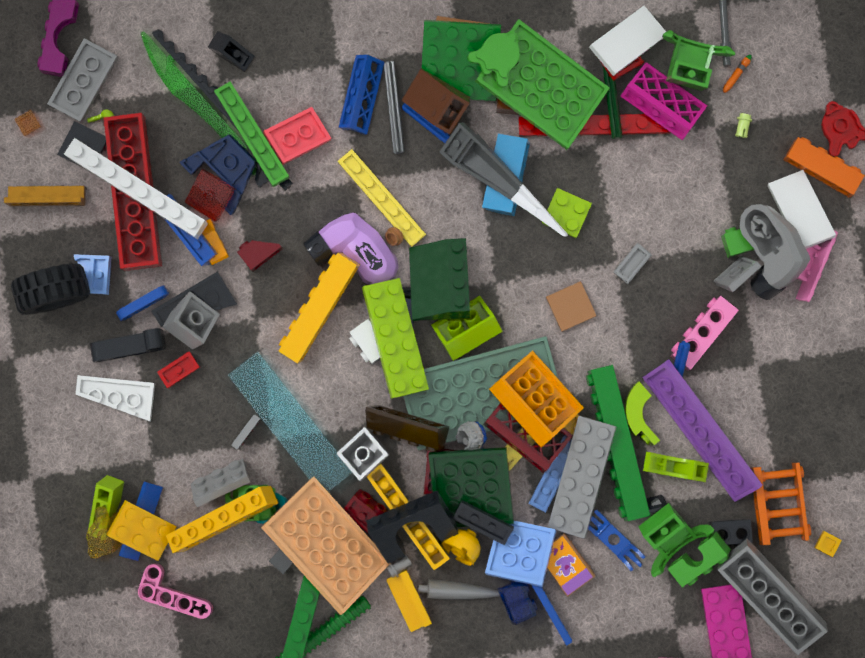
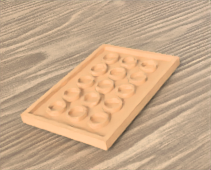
(326, 545)

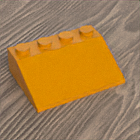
(536, 398)

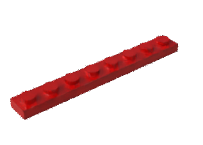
(601, 126)

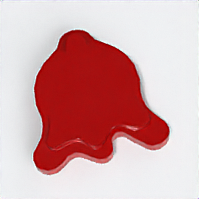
(841, 128)

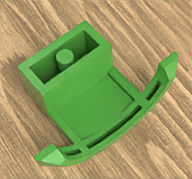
(692, 61)
(668, 534)

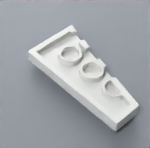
(124, 395)

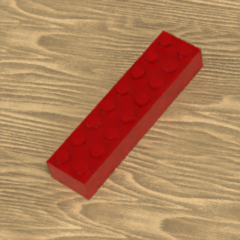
(134, 223)

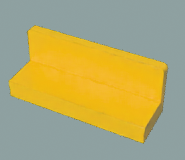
(409, 601)

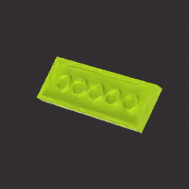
(395, 338)

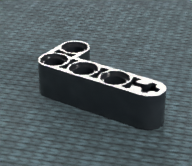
(126, 346)

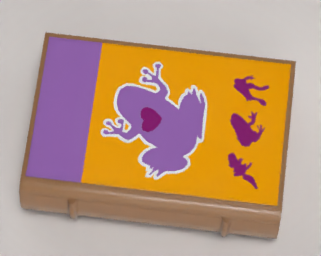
(568, 565)

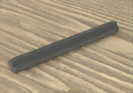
(394, 107)

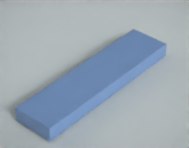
(550, 480)

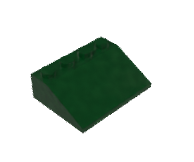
(439, 280)

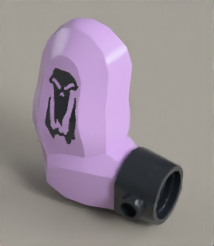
(357, 241)

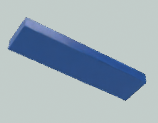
(148, 501)
(552, 614)

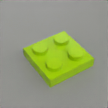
(568, 211)

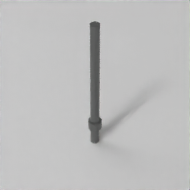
(724, 30)

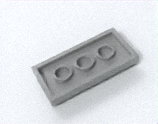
(82, 80)

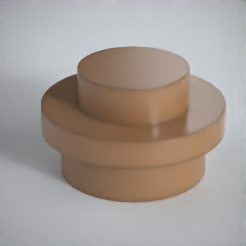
(394, 236)

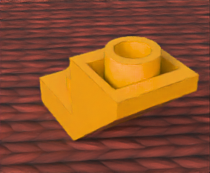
(212, 237)

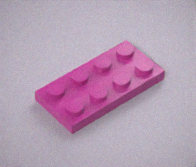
(726, 622)

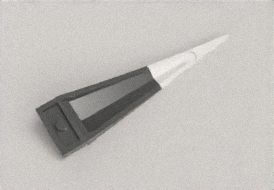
(476, 158)

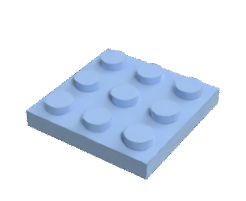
(524, 554)

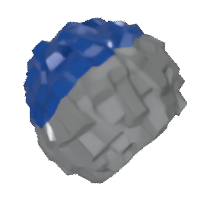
(472, 435)

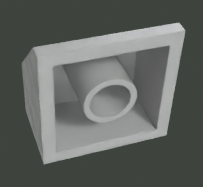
(191, 321)
(363, 453)

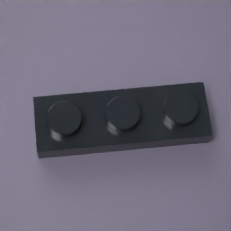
(483, 522)

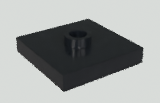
(85, 135)

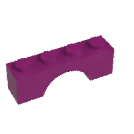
(61, 14)

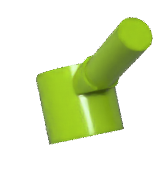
(105, 113)

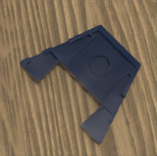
(229, 162)

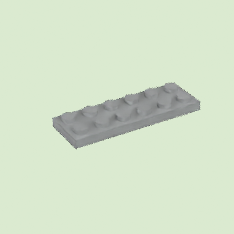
(582, 476)

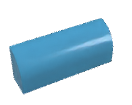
(514, 154)

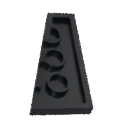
(210, 290)

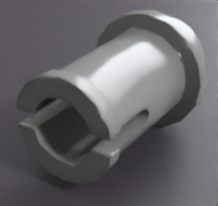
(399, 566)

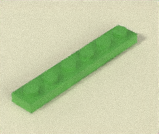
(251, 134)

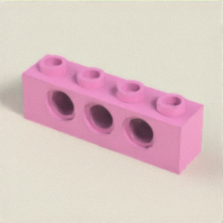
(725, 311)

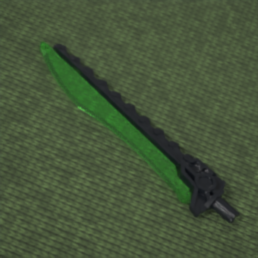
(185, 91)

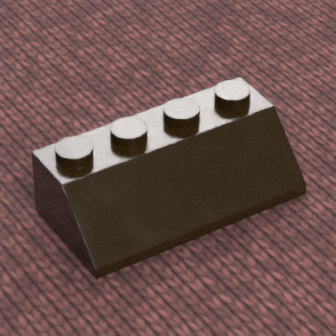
(406, 427)

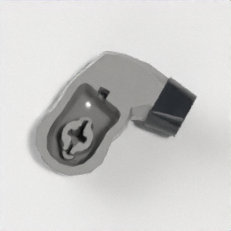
(777, 246)

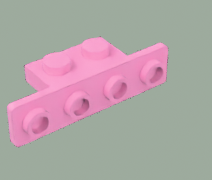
(810, 276)

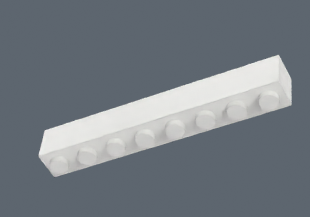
(136, 188)

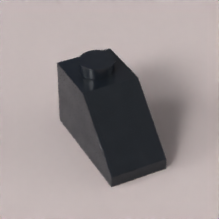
(231, 51)

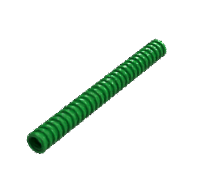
(335, 624)

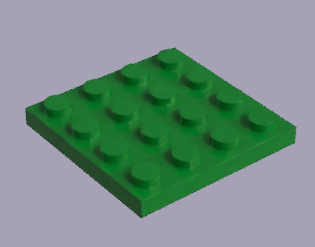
(446, 53)

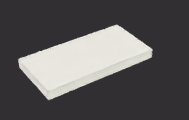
(628, 40)
(802, 208)

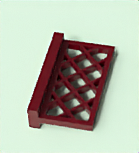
(521, 445)

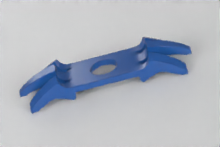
(620, 549)

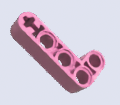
(176, 596)

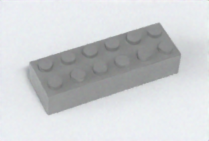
(772, 597)

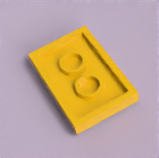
(140, 530)

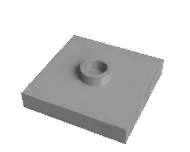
(737, 273)

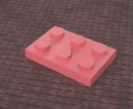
(297, 135)

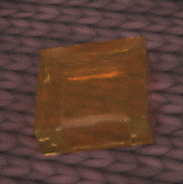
(27, 122)

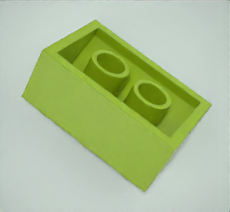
(464, 335)

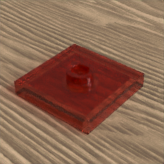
(209, 195)

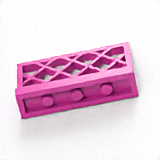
(656, 108)

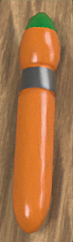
(737, 73)

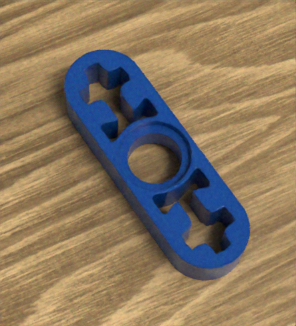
(142, 303)

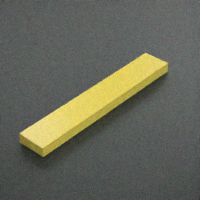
(381, 197)

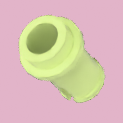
(743, 125)

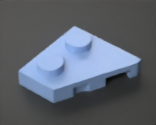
(97, 272)

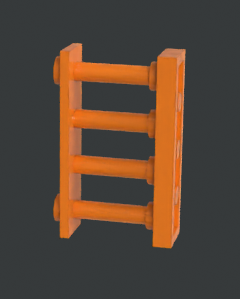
(763, 515)

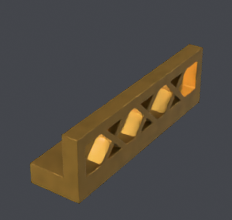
(45, 196)

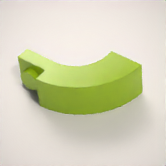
(634, 413)
(675, 467)

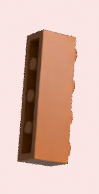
(824, 167)

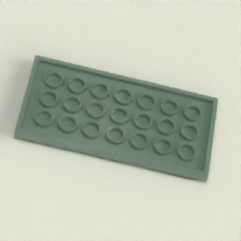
(461, 387)

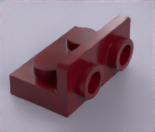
(363, 507)

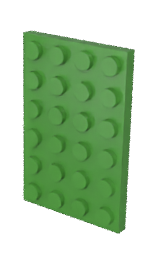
(547, 88)

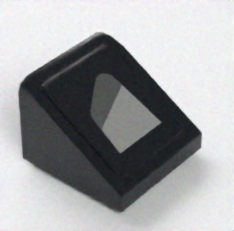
(655, 503)

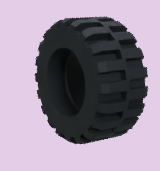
(50, 288)

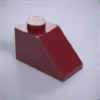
(257, 253)

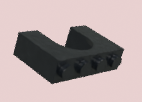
(426, 509)

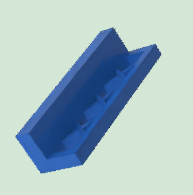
(358, 92)
(200, 248)

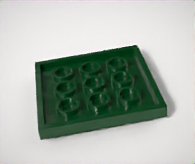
(475, 477)

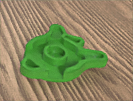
(497, 55)

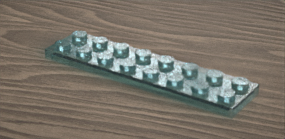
(289, 422)

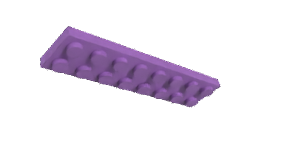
(702, 431)

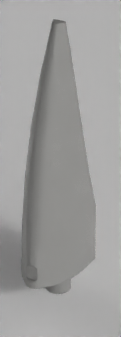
(455, 590)

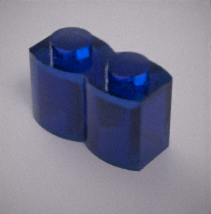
(517, 602)

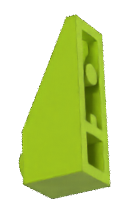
(107, 494)

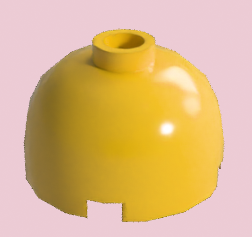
(464, 546)

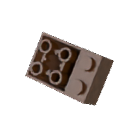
(436, 101)

